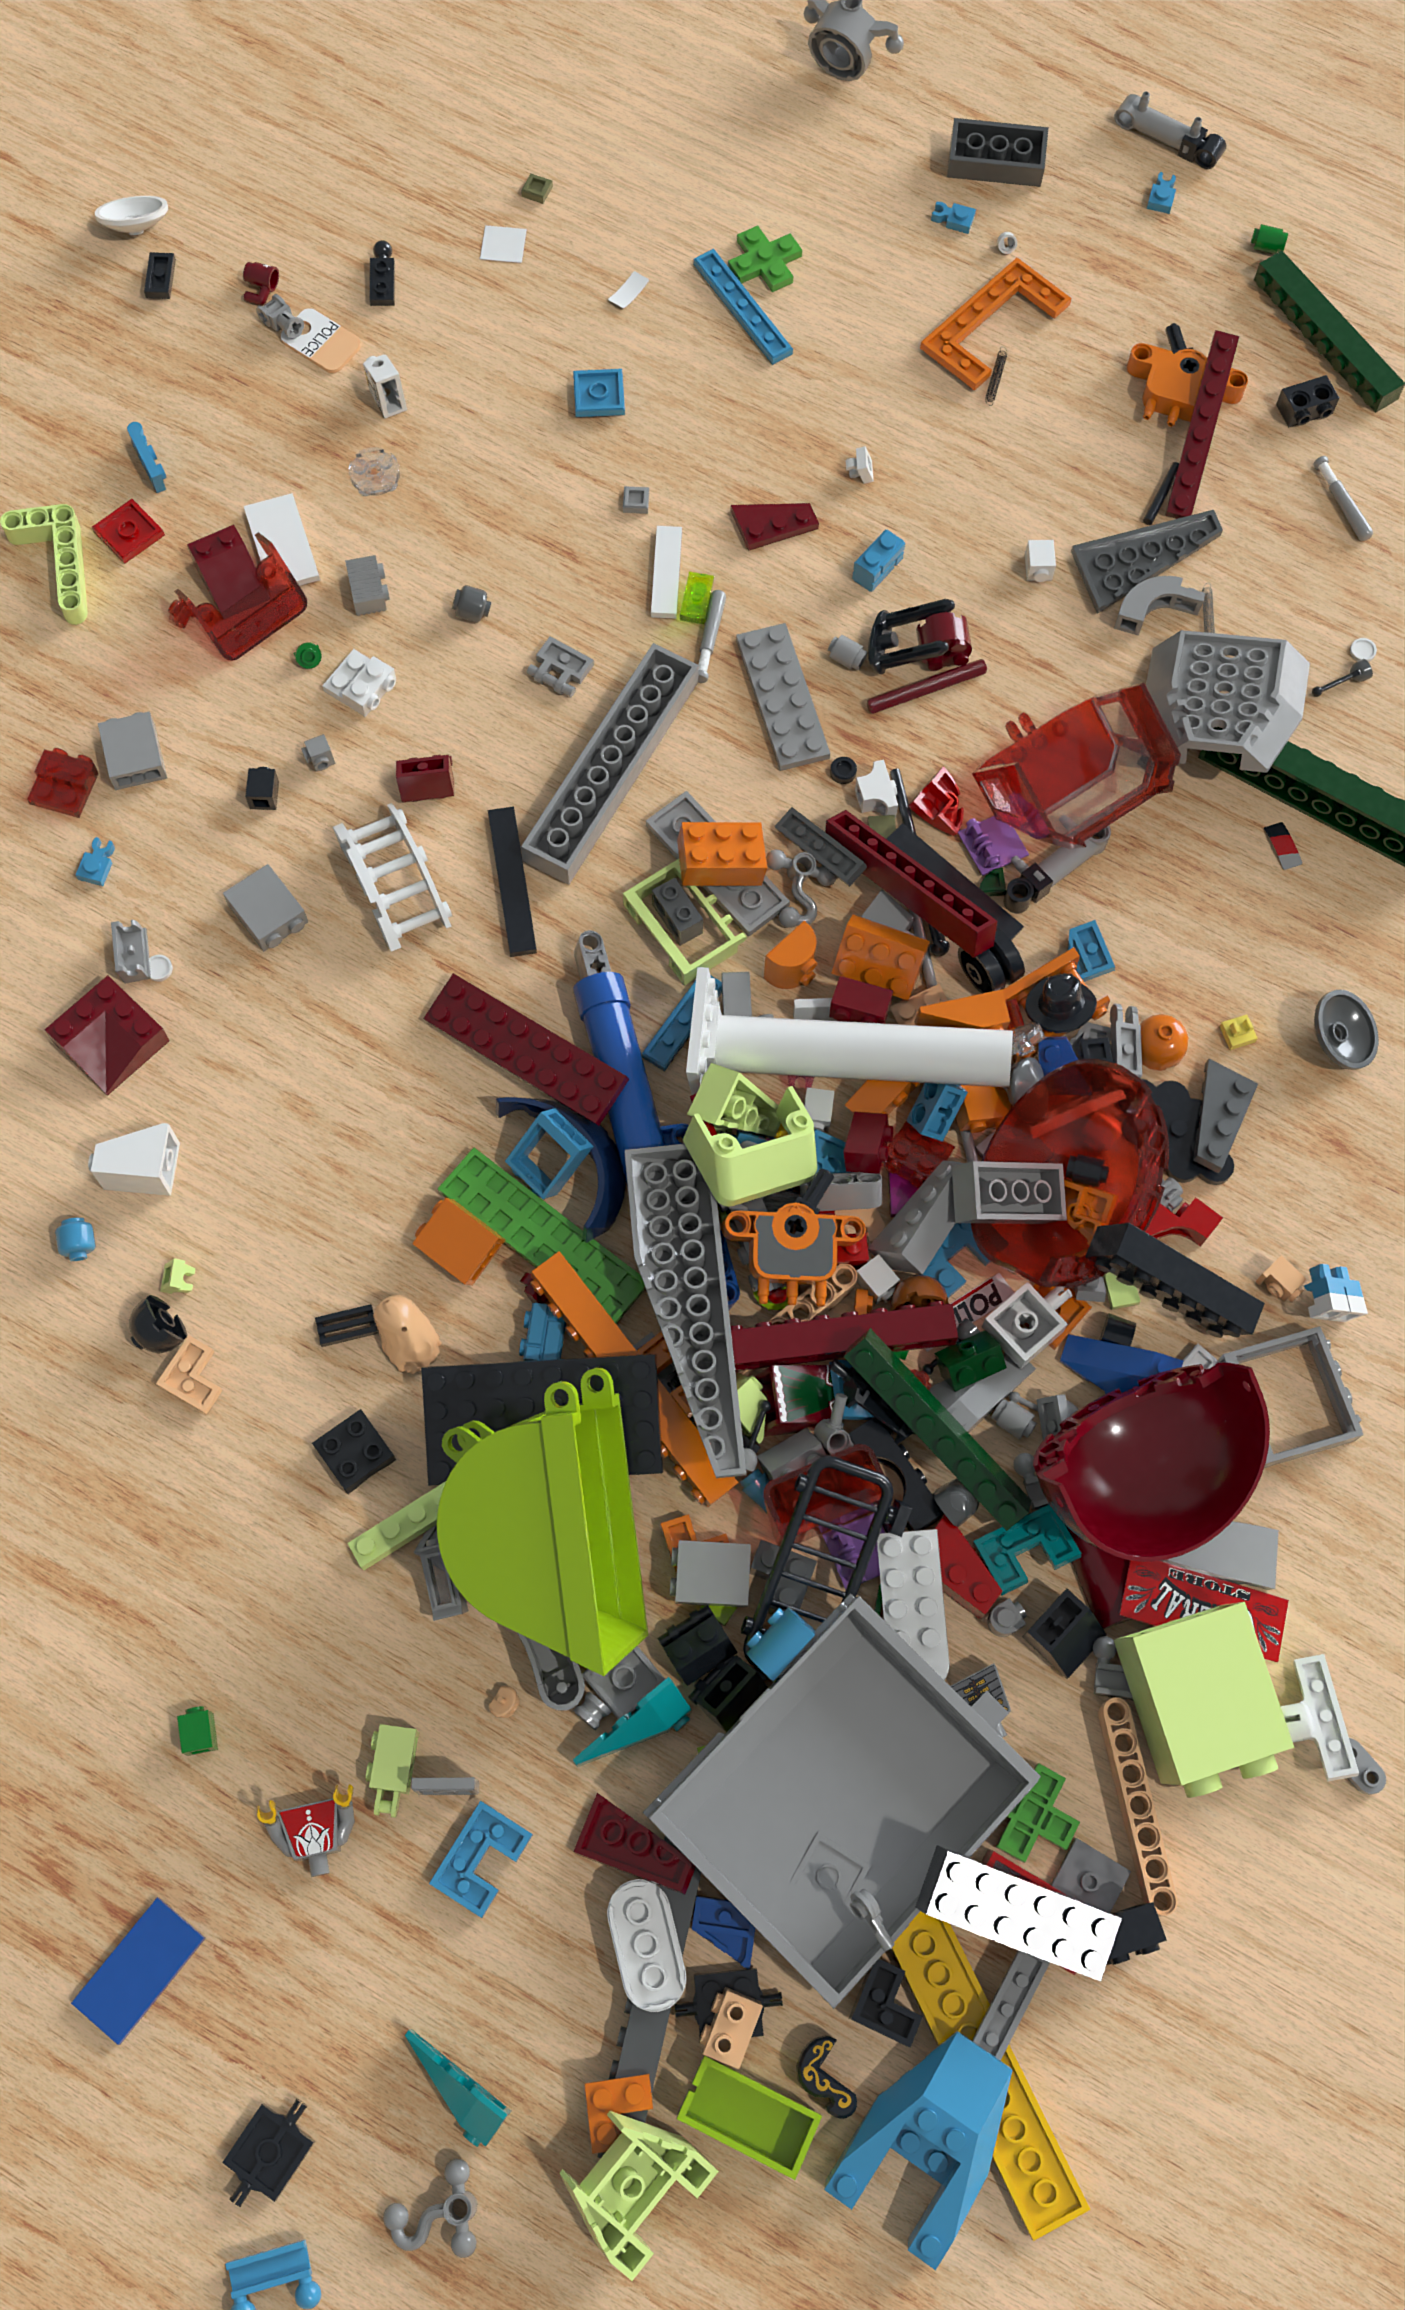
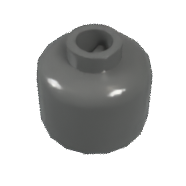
(471, 604)

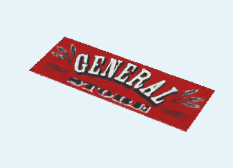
(1164, 1592)

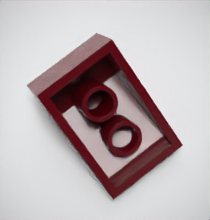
(224, 566)

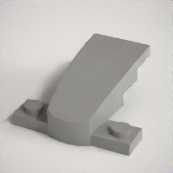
(1237, 1555)

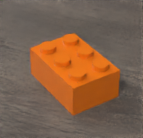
(721, 854)
(880, 956)

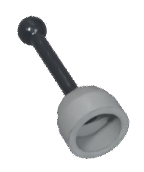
(750, 1455)

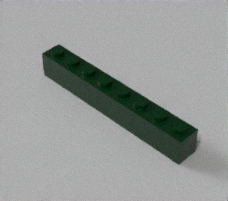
(1329, 331)
(938, 1429)

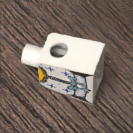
(380, 375)

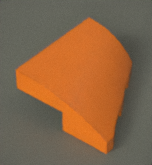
(1087, 1207)

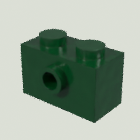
(970, 1360)

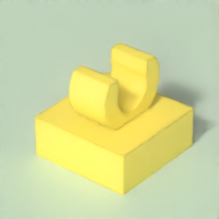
(1238, 1032)

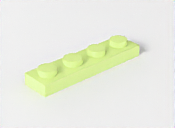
(397, 1529)

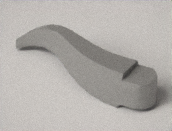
(556, 1676)

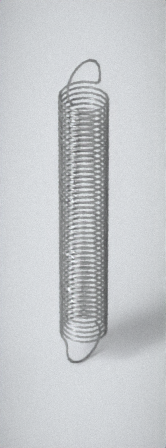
(1207, 614)

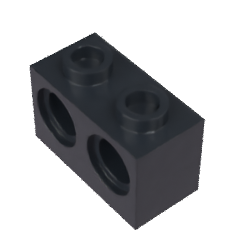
(1307, 401)

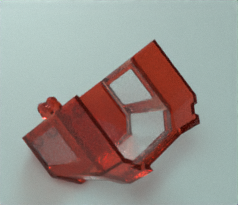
(1081, 767)

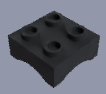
(354, 1451)

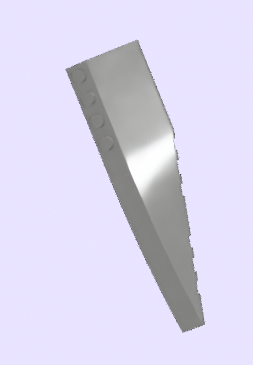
(685, 1280)

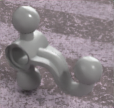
(776, 860)
(463, 2241)

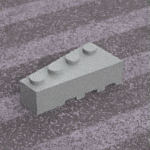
(920, 1225)

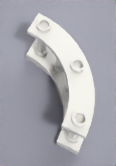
(368, 876)

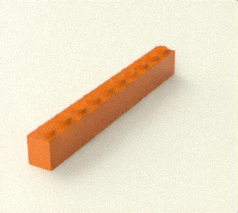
(603, 1338)

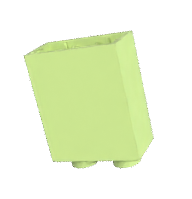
(1205, 1698)

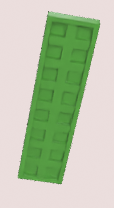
(540, 1231)

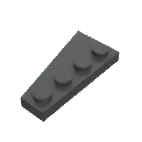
(1221, 1113)

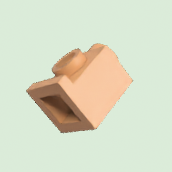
(1282, 1280)

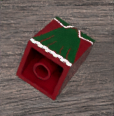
(797, 1396)

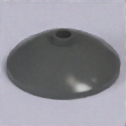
(1346, 1029)

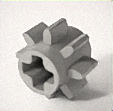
(1171, 1194)

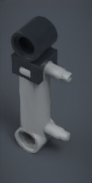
(1188, 140)
(1039, 878)

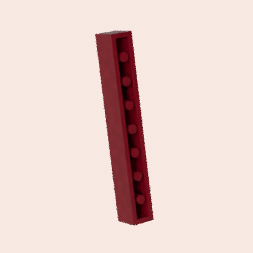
(915, 885)
(830, 1337)

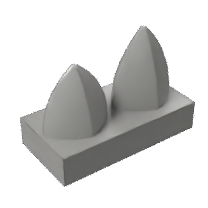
(1052, 1412)

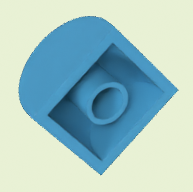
(780, 1642)

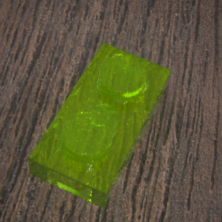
(696, 597)

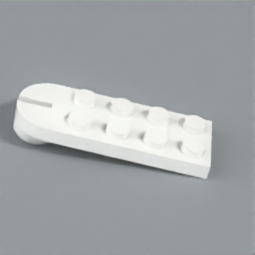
(915, 1594)

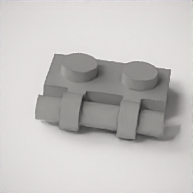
(563, 660)

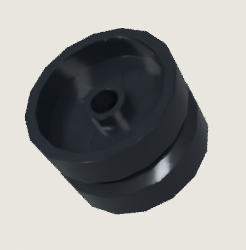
(995, 966)

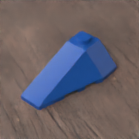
(1113, 1364)

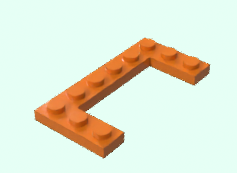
(1014, 278)

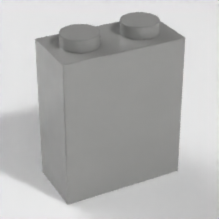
(132, 750)
(266, 908)
(711, 1573)

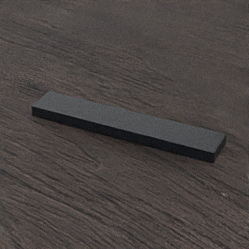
(926, 856)
(512, 882)

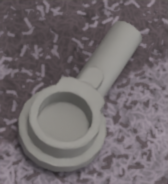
(866, 1907)

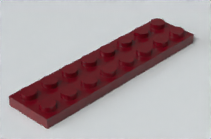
(526, 1049)

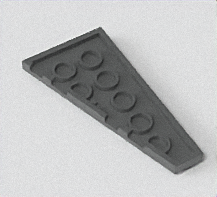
(1123, 560)

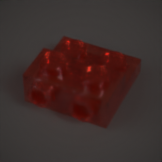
(63, 782)
(915, 1155)

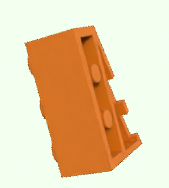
(880, 1096)

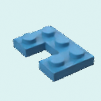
(941, 1269)
(456, 1872)

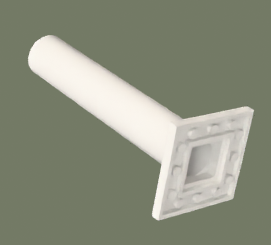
(841, 1047)

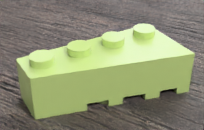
(734, 1102)

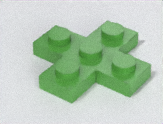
(765, 258)
(1037, 1817)

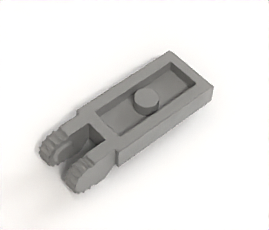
(1126, 1038)

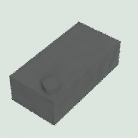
(997, 152)

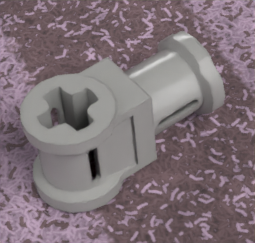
(279, 316)

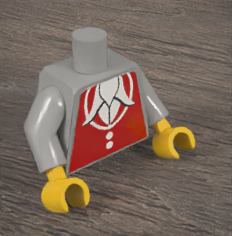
(311, 1829)

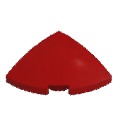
(939, 803)

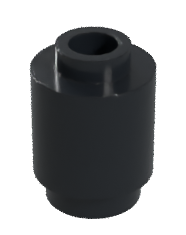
(1087, 1170)

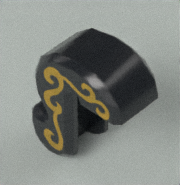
(819, 2083)

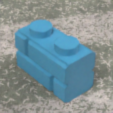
(878, 560)
(544, 1334)

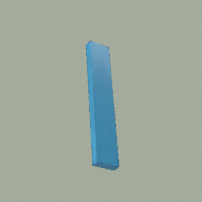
(743, 306)

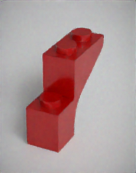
(1190, 1221)

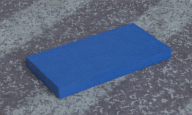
(138, 1971)

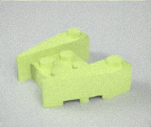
(631, 2183)

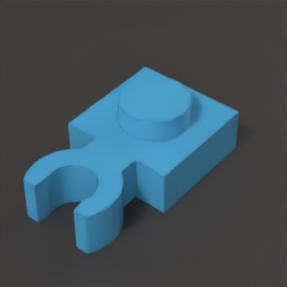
(1162, 195)
(957, 218)
(96, 866)

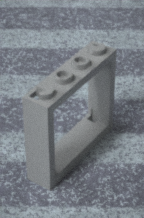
(1331, 1376)

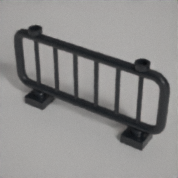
(893, 1516)

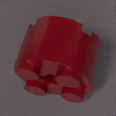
(948, 629)

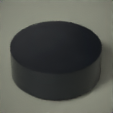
(843, 770)

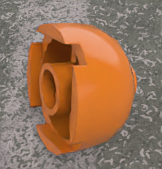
(1163, 1042)

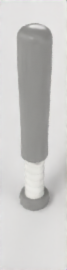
(1346, 503)
(712, 624)

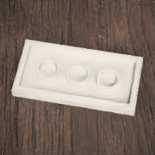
(282, 525)

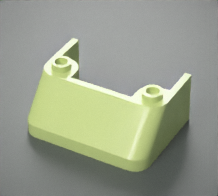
(761, 1169)

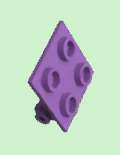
(991, 843)
(848, 1549)

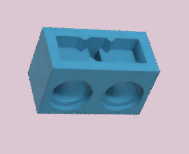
(936, 1109)

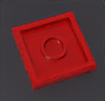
(128, 531)

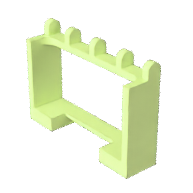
(685, 972)

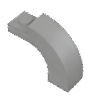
(1156, 594)

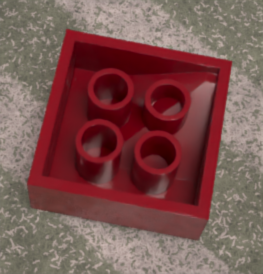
(107, 1035)

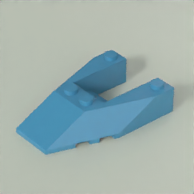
(944, 2123)

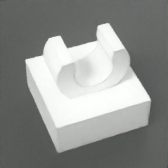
(861, 465)

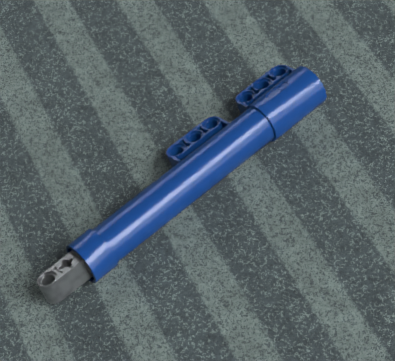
(612, 1038)

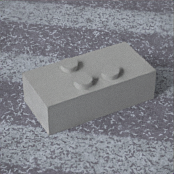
(1008, 1193)

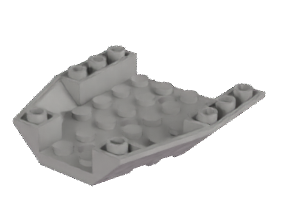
(1264, 699)

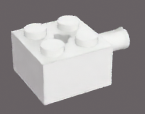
(1031, 1308)

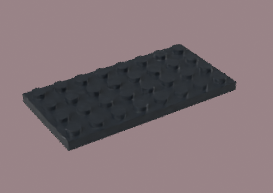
(516, 1391)

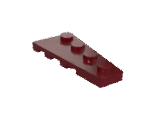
(628, 1846)

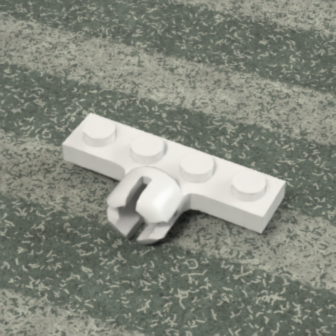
(1320, 1718)

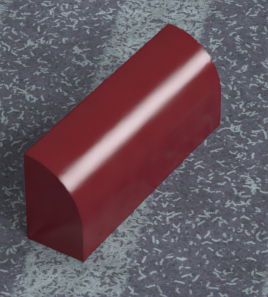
(1102, 1581)

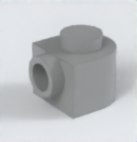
(318, 753)
(1006, 1618)

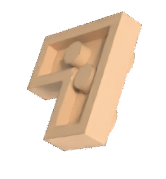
(184, 1379)

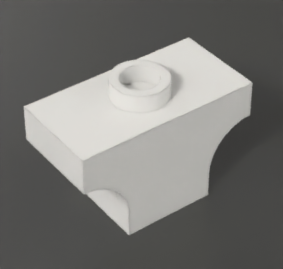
(877, 791)

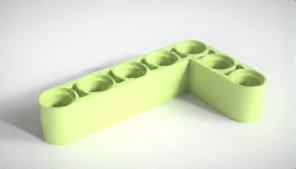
(62, 527)

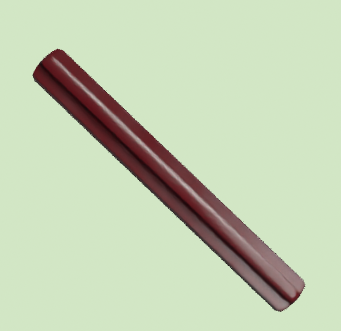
(926, 686)

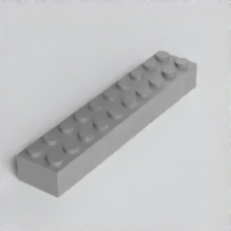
(610, 764)

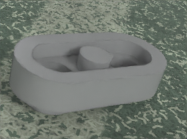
(1365, 1765)

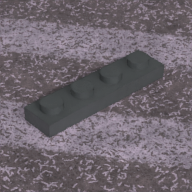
(821, 846)

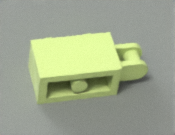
(392, 1765)

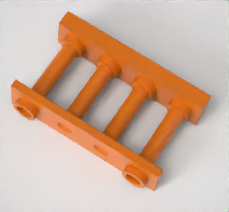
(1062, 964)

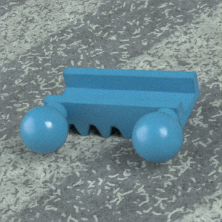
(274, 2269)

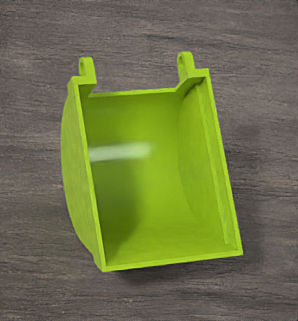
(546, 1526)

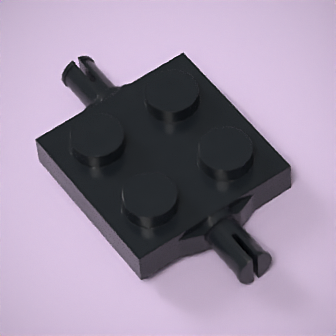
(709, 1984)
(268, 2152)

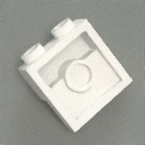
(360, 682)

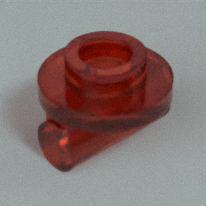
(178, 614)
(1014, 1014)

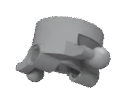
(843, 37)

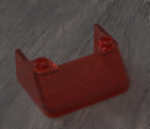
(255, 615)

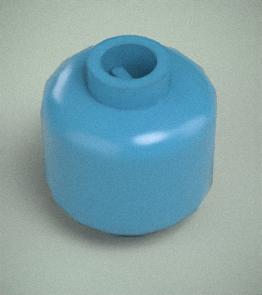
(75, 1239)

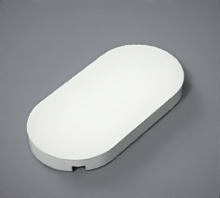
(646, 1945)

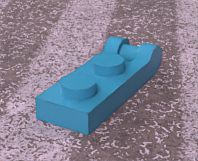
(147, 456)

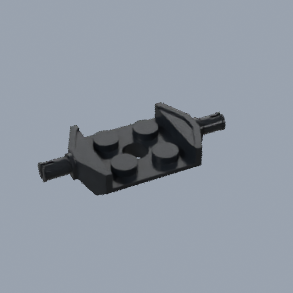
(860, 1392)

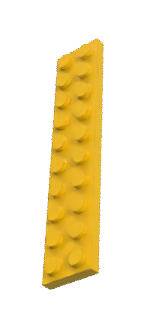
(1025, 2144)

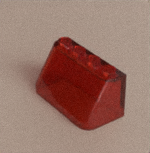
(781, 1497)

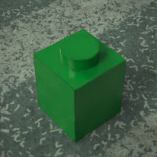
(197, 1731)

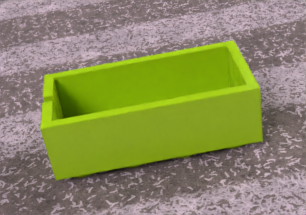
(749, 2117)

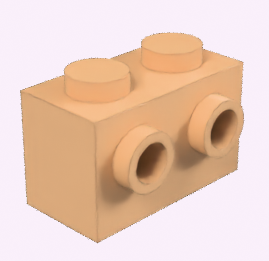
(731, 2027)

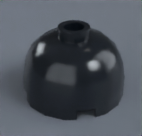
(154, 1327)

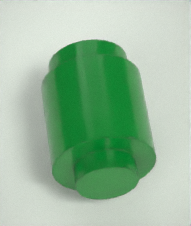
(1269, 239)

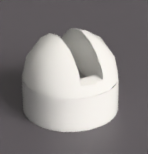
(1012, 242)

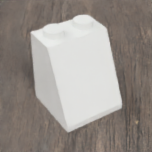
(137, 1161)

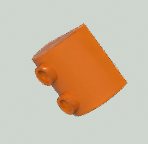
(792, 960)

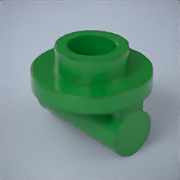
(308, 655)

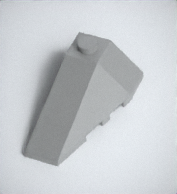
(979, 1399)

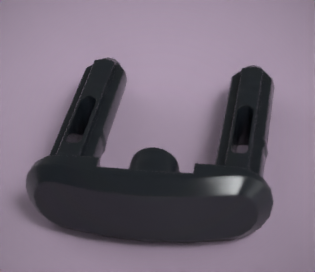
(883, 637)

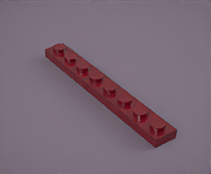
(1202, 425)

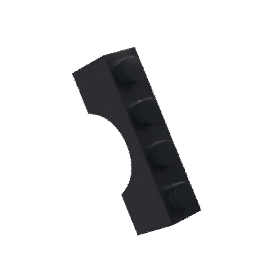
(915, 1492)

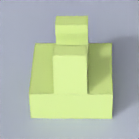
(173, 1277)

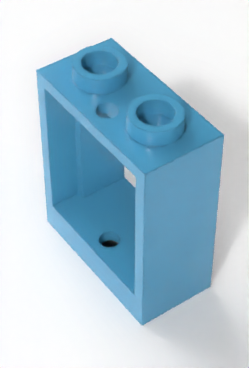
(566, 1136)

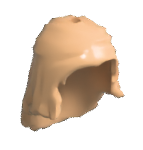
(409, 1346)

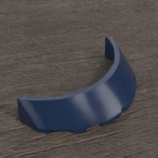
(604, 1154)

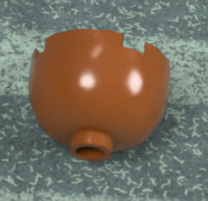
(918, 1291)

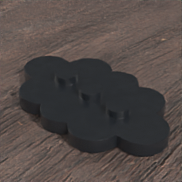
(1182, 1124)

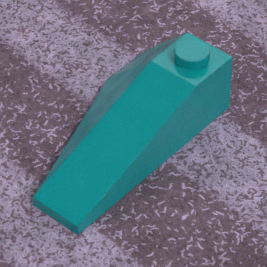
(654, 1715)
(469, 2102)

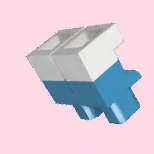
(1335, 1294)

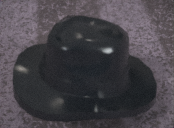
(1060, 1004)

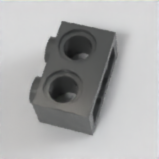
(677, 911)

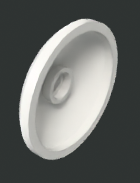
(132, 213)

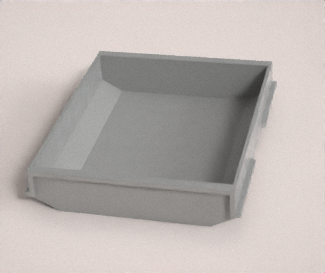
(848, 1747)

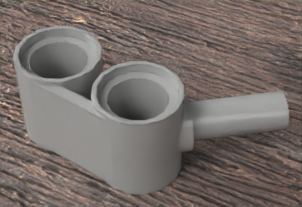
(831, 1431)

